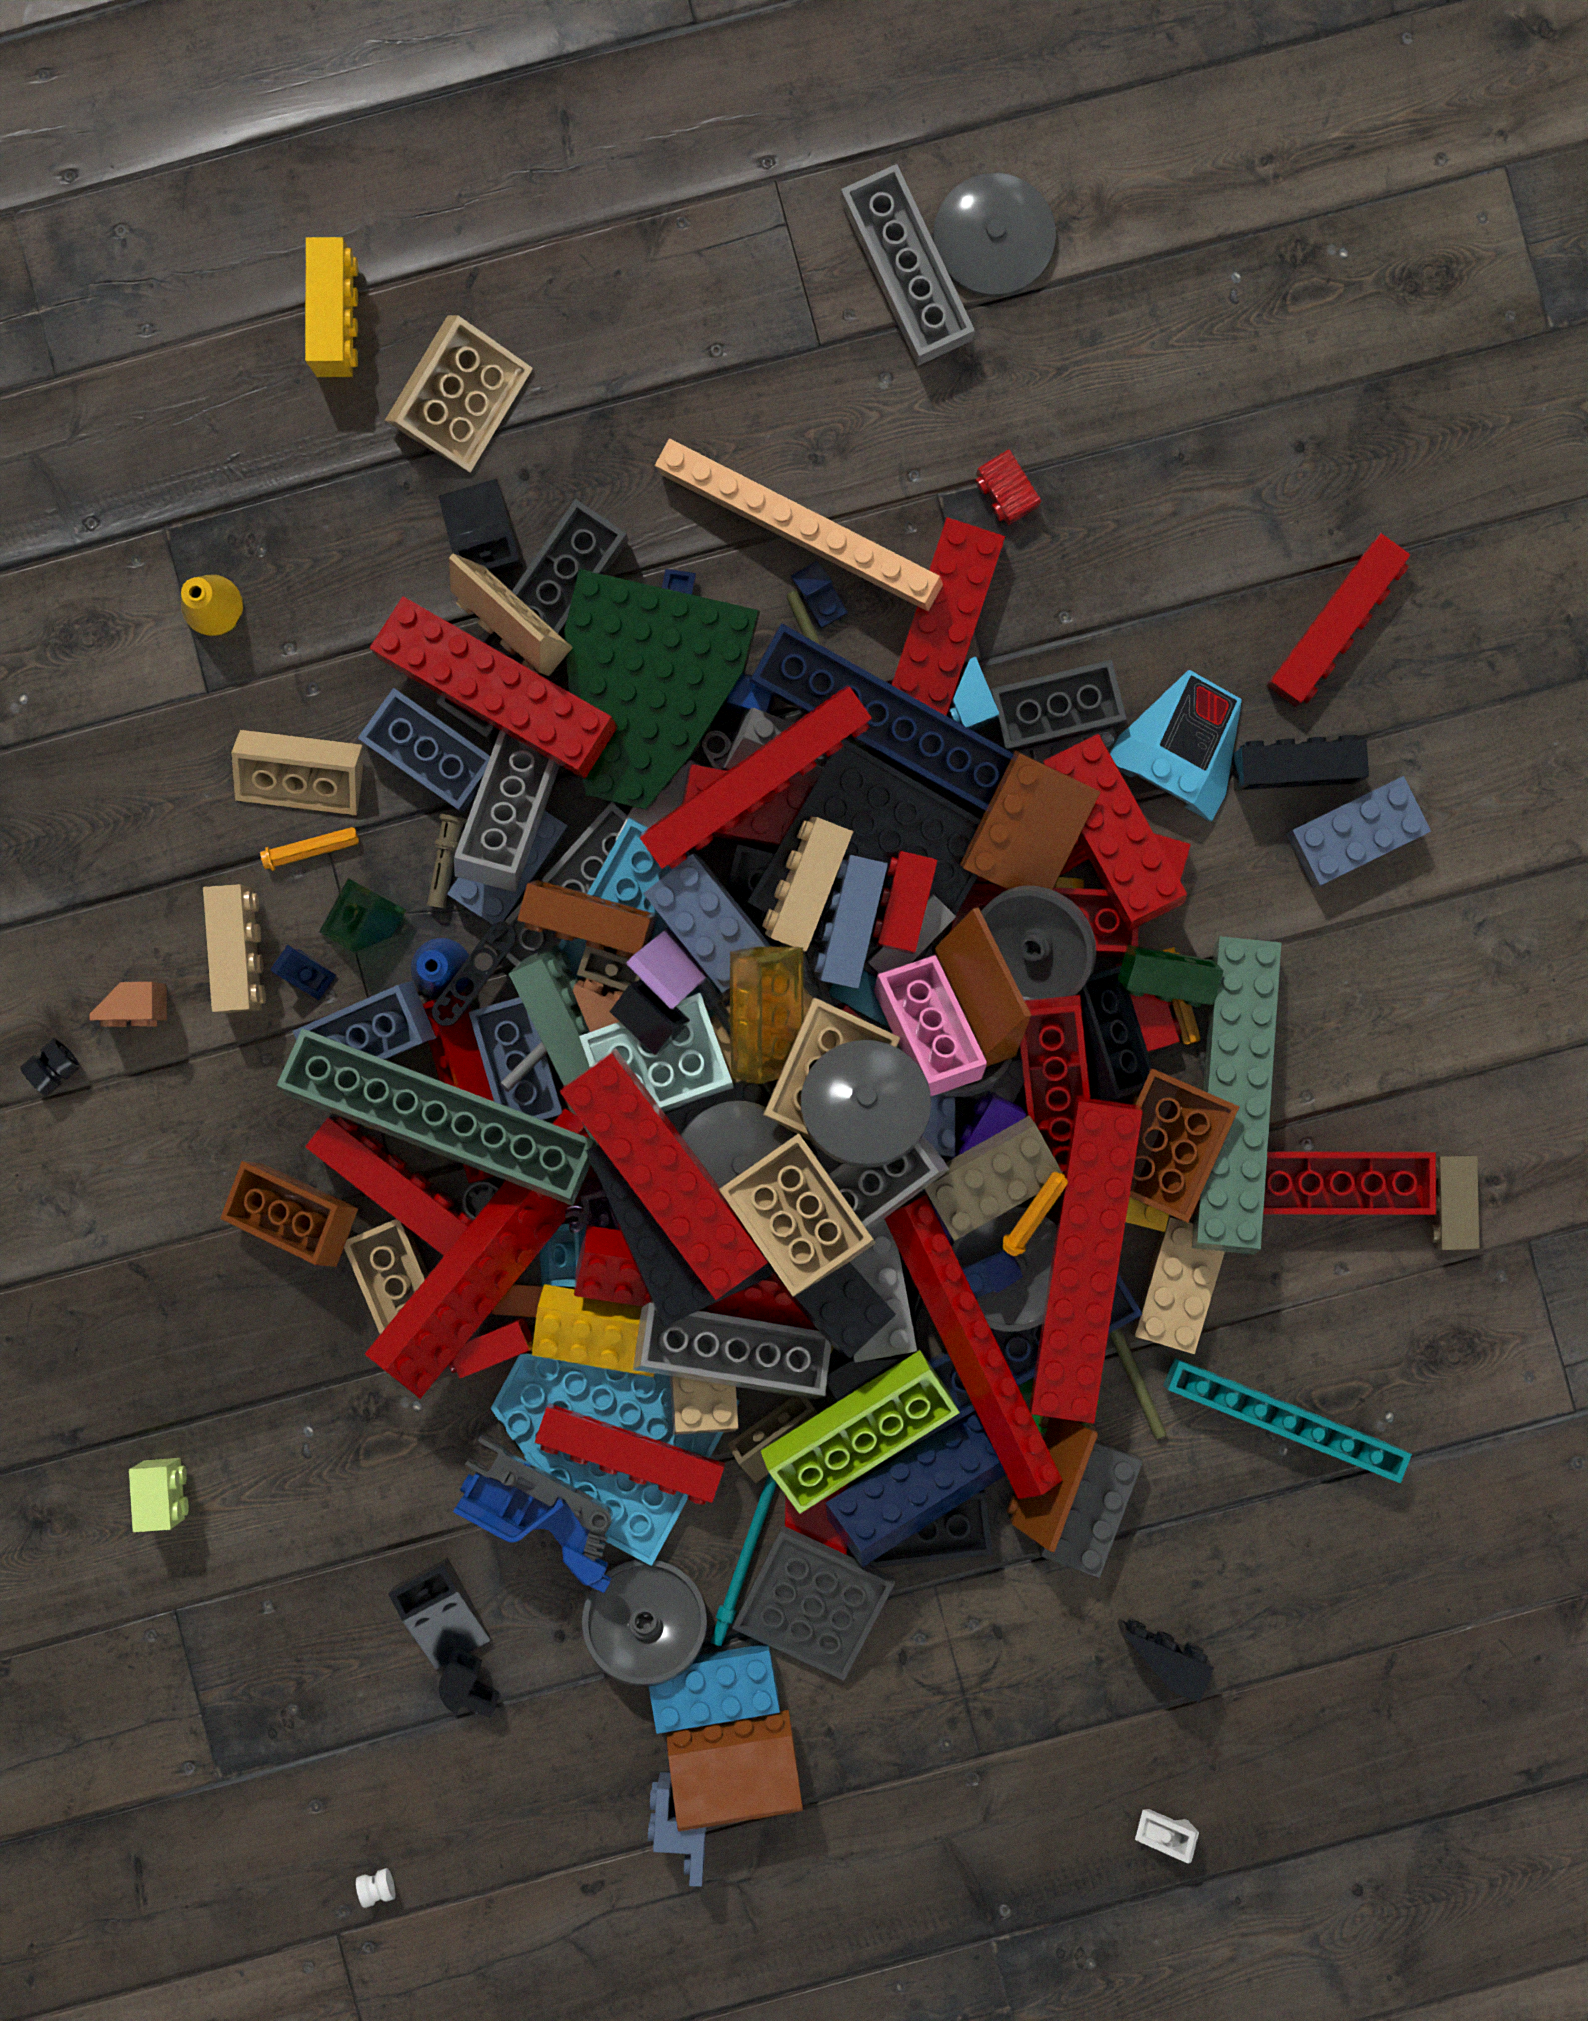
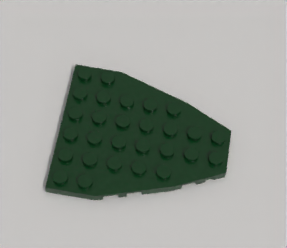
(658, 669)

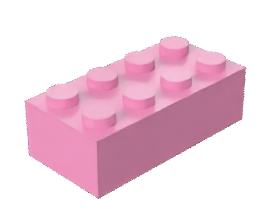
(930, 1024)

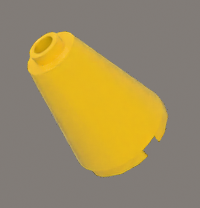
(211, 604)

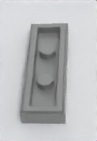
(935, 920)

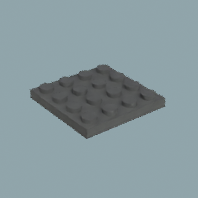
(813, 1603)

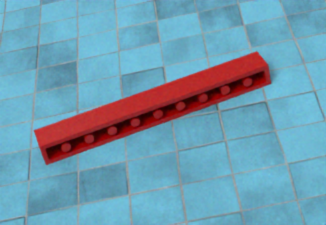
(973, 1348)

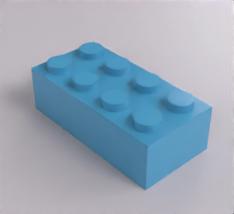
(718, 1690)

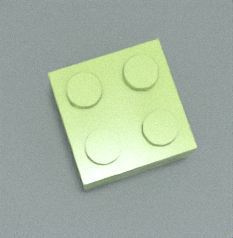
(157, 1494)

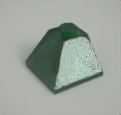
(361, 917)

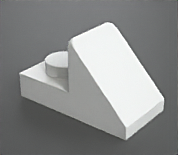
(1167, 1835)

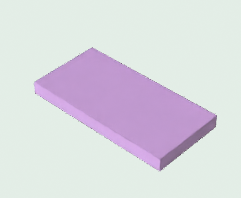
(667, 968)

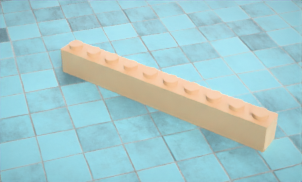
(799, 525)

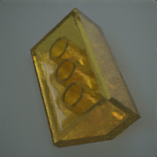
(764, 1010)

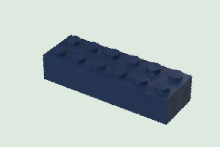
(915, 1489)

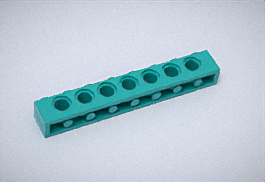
(1287, 1420)

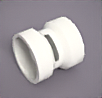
(375, 1888)

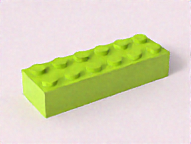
(859, 1432)

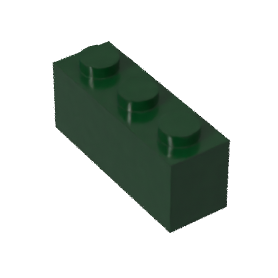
(1170, 976)

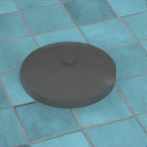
(994, 235)
(1042, 941)
(865, 1103)
(733, 1138)
(1023, 1302)
(645, 1623)

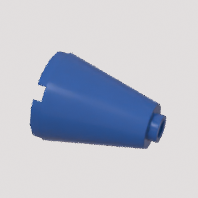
(449, 957)

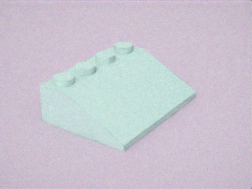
(681, 1072)

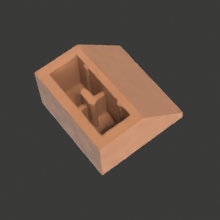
(135, 1002)
(596, 1002)

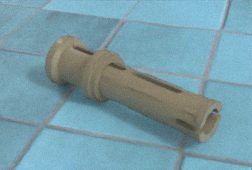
(447, 845)

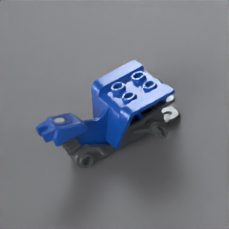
(533, 1499)

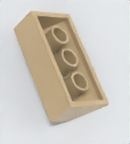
(297, 772)

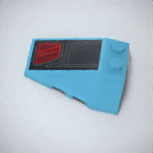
(1184, 743)

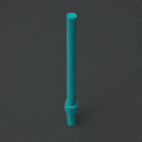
(727, 1612)

